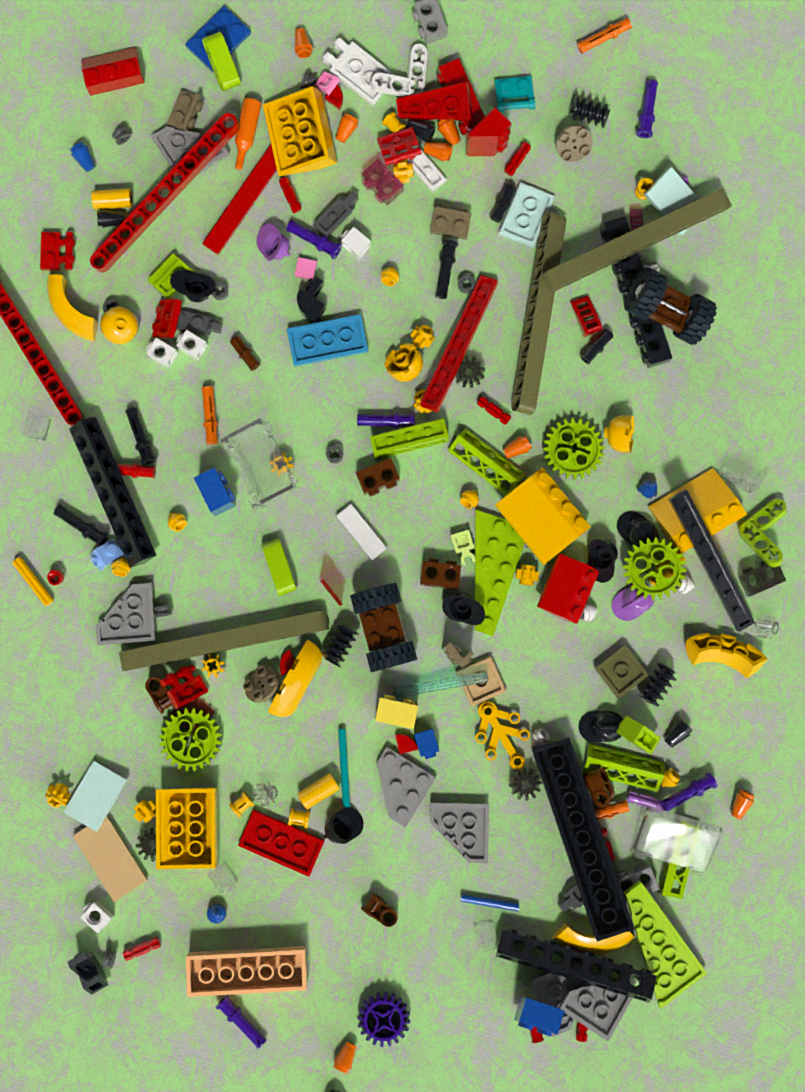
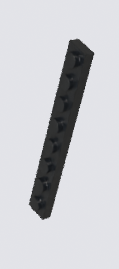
(711, 560)

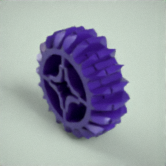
(372, 1032)

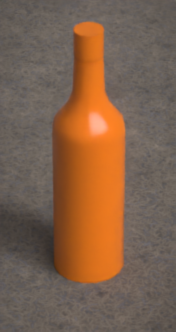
(247, 128)

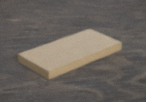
(110, 859)

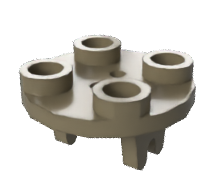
(582, 141)
(261, 684)

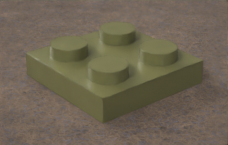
(621, 671)

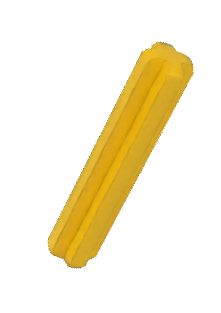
(32, 581)

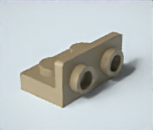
(185, 111)
(450, 222)
(454, 654)

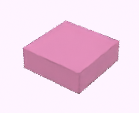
(326, 82)
(305, 268)

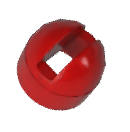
(53, 574)

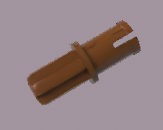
(245, 353)

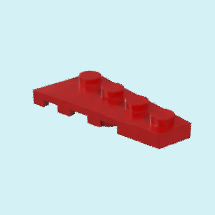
(438, 104)

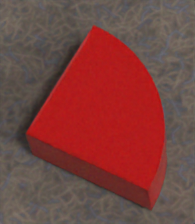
(335, 97)
(286, 662)
(405, 744)

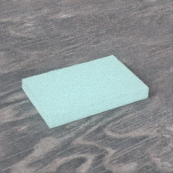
(670, 193)
(526, 214)
(95, 796)

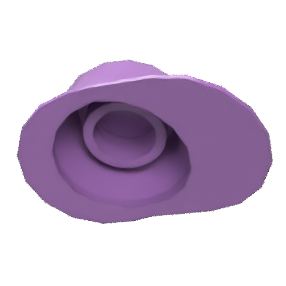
(272, 243)
(629, 606)

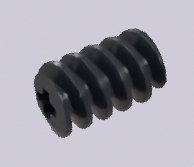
(590, 111)
(339, 644)
(658, 684)

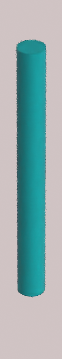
(344, 768)

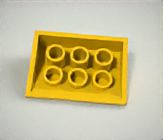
(300, 132)
(713, 501)
(543, 516)
(187, 828)

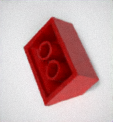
(112, 71)
(489, 135)
(567, 588)

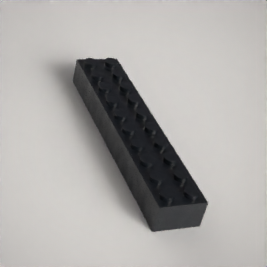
(582, 839)

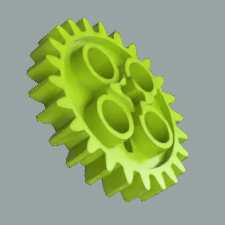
(570, 465)
(645, 553)
(175, 732)

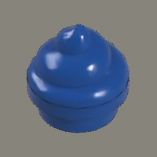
(648, 489)
(216, 913)

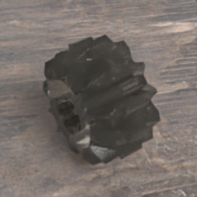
(476, 374)
(527, 790)
(145, 844)

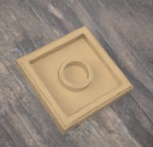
(482, 691)

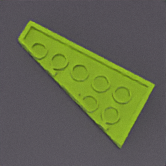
(496, 560)
(662, 947)

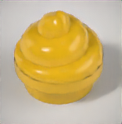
(389, 276)
(469, 499)
(177, 521)
(120, 567)
(670, 778)

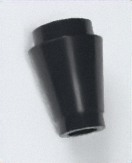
(422, 129)
(109, 218)
(678, 733)

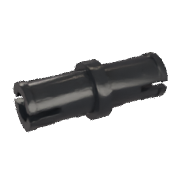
(503, 203)
(596, 346)

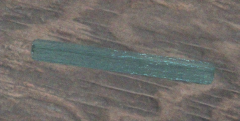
(440, 684)

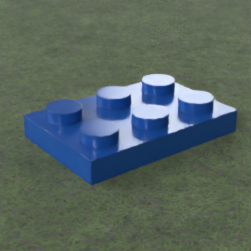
(225, 22)

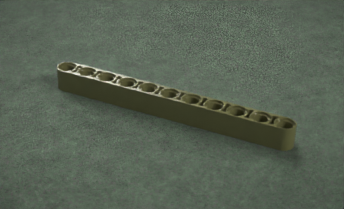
(636, 240)
(538, 315)
(223, 640)

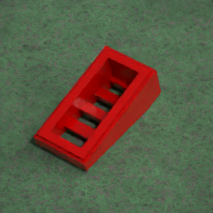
(593, 329)

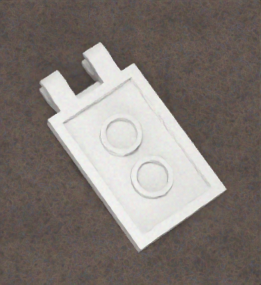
(355, 70)

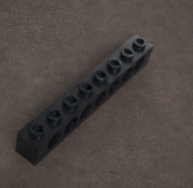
(650, 357)
(112, 492)
(642, 992)

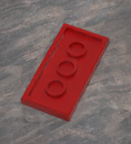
(281, 843)

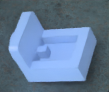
(106, 554)

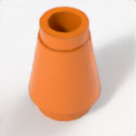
(302, 43)
(346, 127)
(449, 131)
(440, 151)
(517, 447)
(742, 803)
(345, 1058)

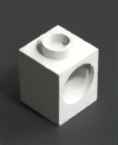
(355, 242)
(195, 352)
(165, 360)
(96, 925)

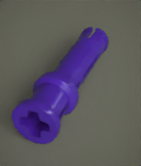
(647, 117)
(321, 243)
(396, 420)
(695, 788)
(235, 1015)

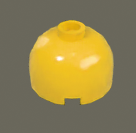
(119, 325)
(404, 363)
(620, 433)

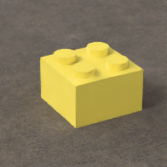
(396, 712)

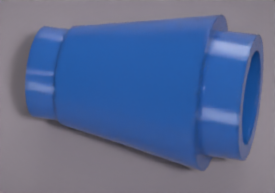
(82, 155)

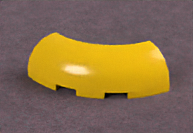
(73, 320)
(725, 650)
(297, 681)
(583, 942)

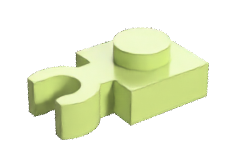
(462, 544)

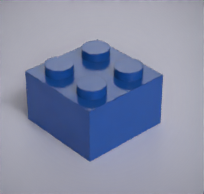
(215, 492)
(539, 1015)

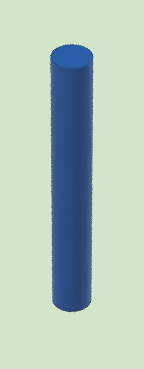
(489, 902)

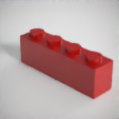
(452, 74)

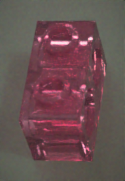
(386, 179)

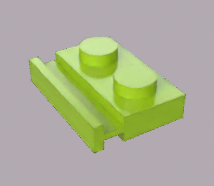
(161, 277)

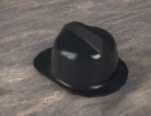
(194, 285)
(635, 527)
(602, 558)
(463, 609)
(600, 726)
(344, 826)

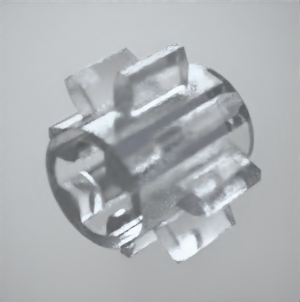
(766, 626)
(265, 793)

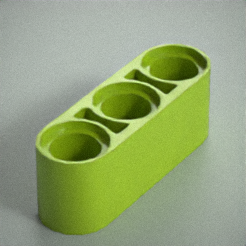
(221, 61)
(278, 567)

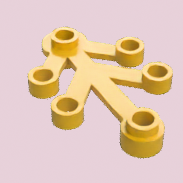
(500, 732)

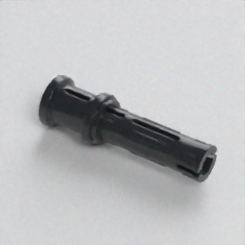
(447, 260)
(143, 445)
(87, 529)

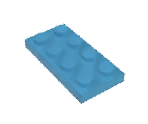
(327, 340)

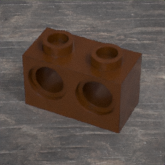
(375, 472)
(440, 579)

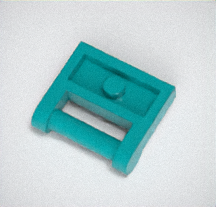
(514, 88)

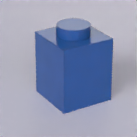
(426, 743)

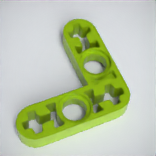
(758, 529)

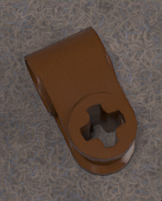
(158, 696)
(599, 786)
(379, 910)

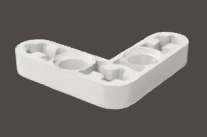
(406, 83)

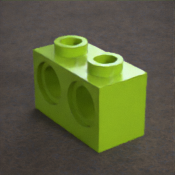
(638, 734)

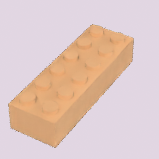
(246, 971)

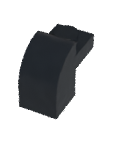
(307, 302)
(89, 972)

